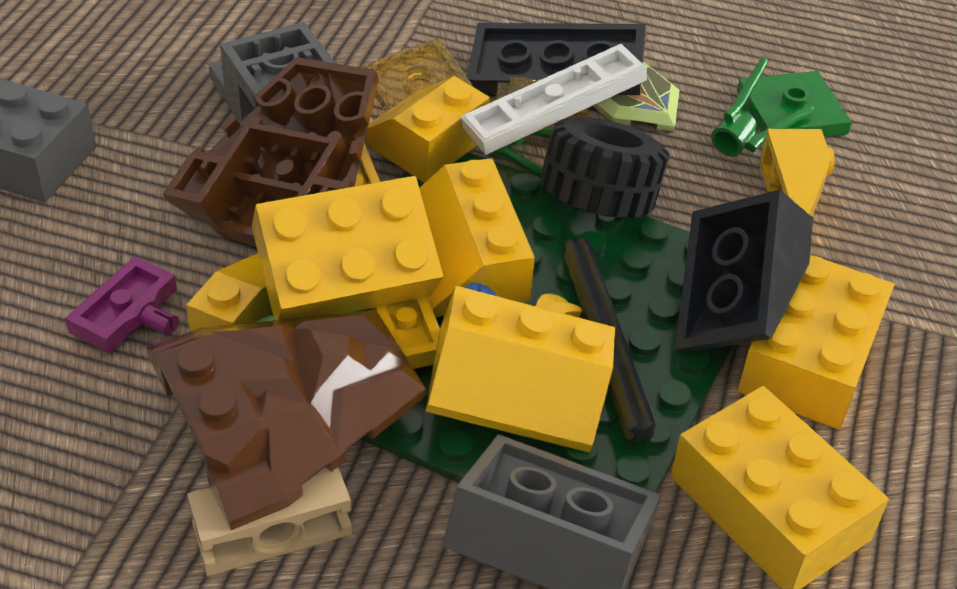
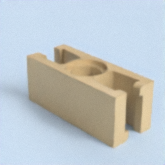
(310, 521)

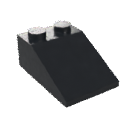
(741, 270)

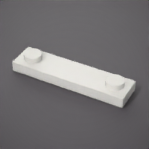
(553, 98)

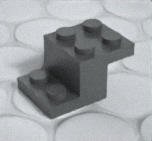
(257, 59)

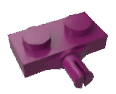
(124, 304)

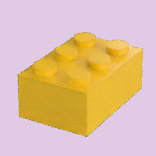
(346, 249)
(820, 342)
(777, 488)

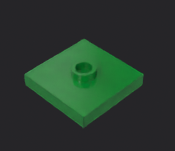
(784, 94)

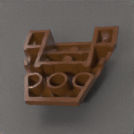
(292, 145)
(283, 400)

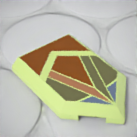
(654, 105)

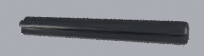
(597, 306)

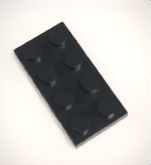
(544, 49)

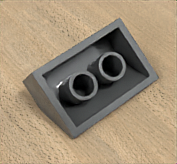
(549, 519)

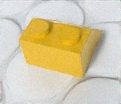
(426, 128)

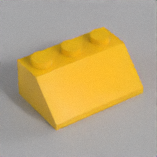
(476, 233)
(521, 369)

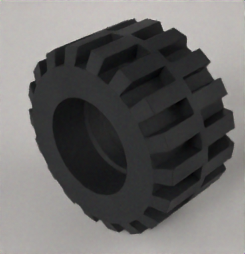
(604, 167)

